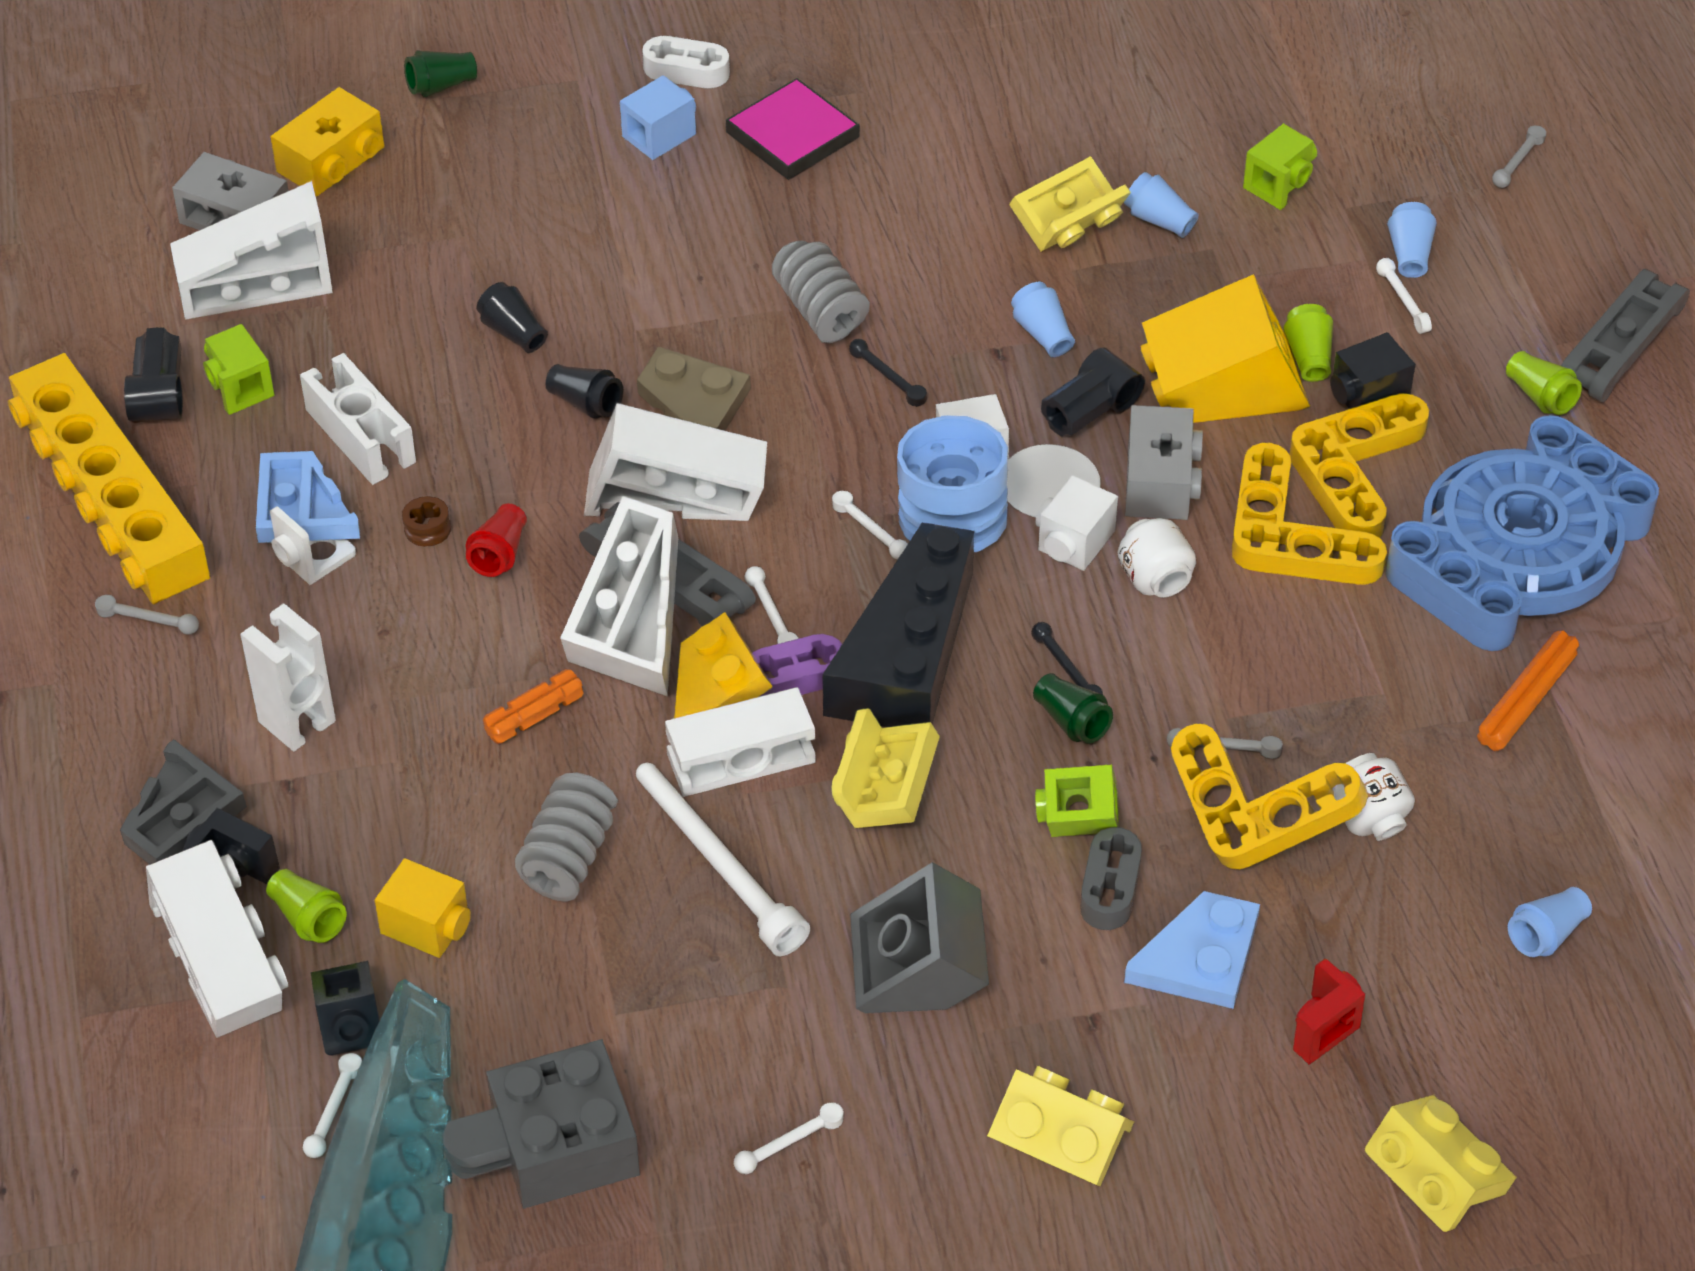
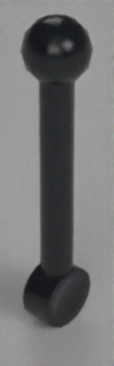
(915, 394)
(1043, 633)

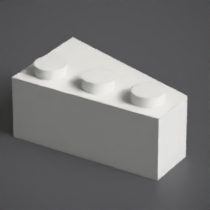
(255, 257)
(676, 467)
(628, 600)
(216, 937)

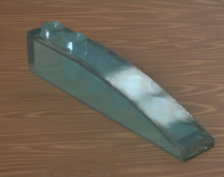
(386, 1161)

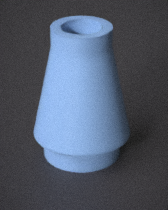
(1160, 205)
(1412, 236)
(1042, 317)
(1546, 922)

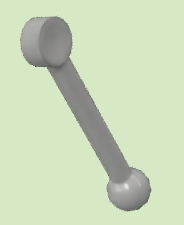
(1535, 136)
(107, 606)
(1268, 747)

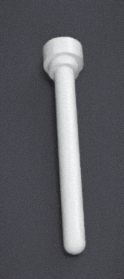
(780, 925)

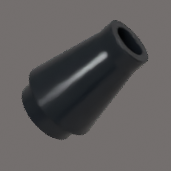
(509, 314)
(587, 389)

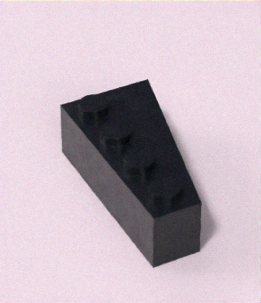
(906, 633)

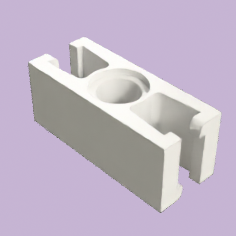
(358, 418)
(288, 677)
(740, 741)

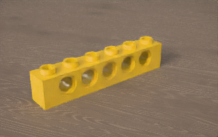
(108, 479)

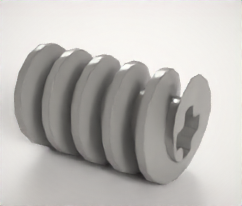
(820, 289)
(566, 836)

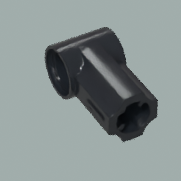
(155, 384)
(1101, 384)

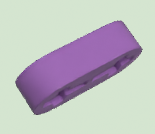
(795, 662)

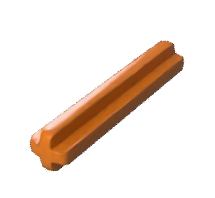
(1528, 690)

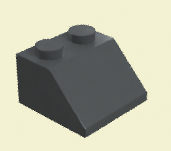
(919, 944)

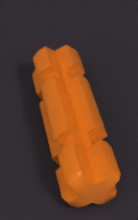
(533, 706)

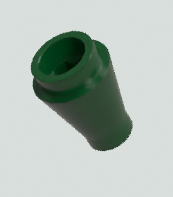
(435, 71)
(1077, 710)

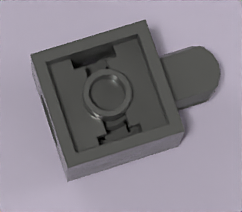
(552, 1123)

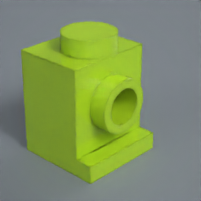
(1279, 165)
(237, 369)
(1084, 784)

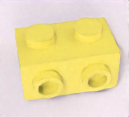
(1067, 204)
(883, 771)
(1060, 1126)
(1437, 1160)

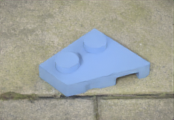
(305, 494)
(1199, 951)

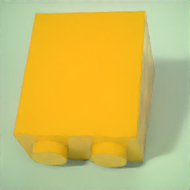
(1223, 356)

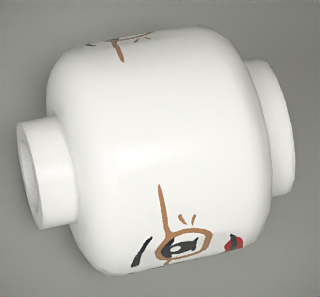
(1157, 557)
(1387, 799)

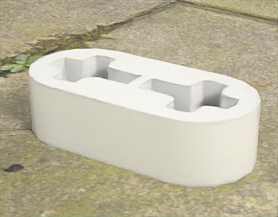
(686, 61)

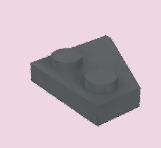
(176, 803)

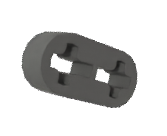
(1101, 876)

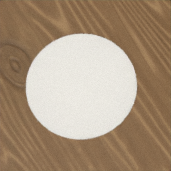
(1041, 474)

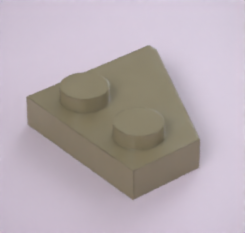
(692, 388)

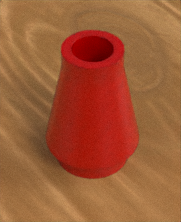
(496, 542)

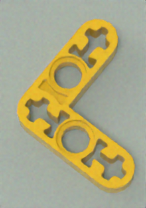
(1406, 423)
(1272, 530)
(1256, 818)

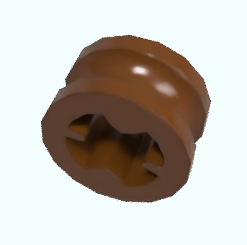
(438, 525)

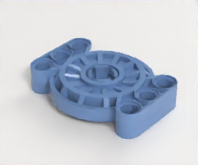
(1521, 532)

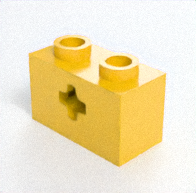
(328, 141)

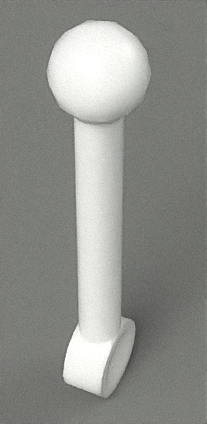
(1422, 321)
(843, 502)
(755, 577)
(830, 1117)
(315, 1145)

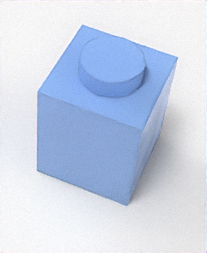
(658, 117)

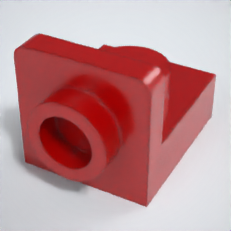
(1330, 1014)

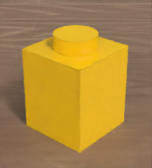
(422, 908)

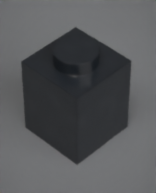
(1371, 371)

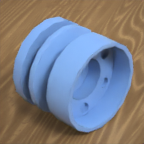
(955, 477)

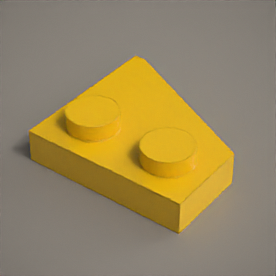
(717, 669)

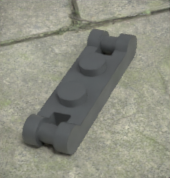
(1625, 332)
(695, 578)

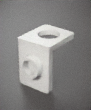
(294, 548)

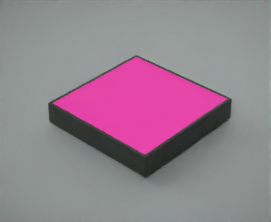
(792, 128)

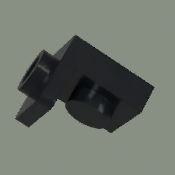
(248, 846)
(345, 1007)

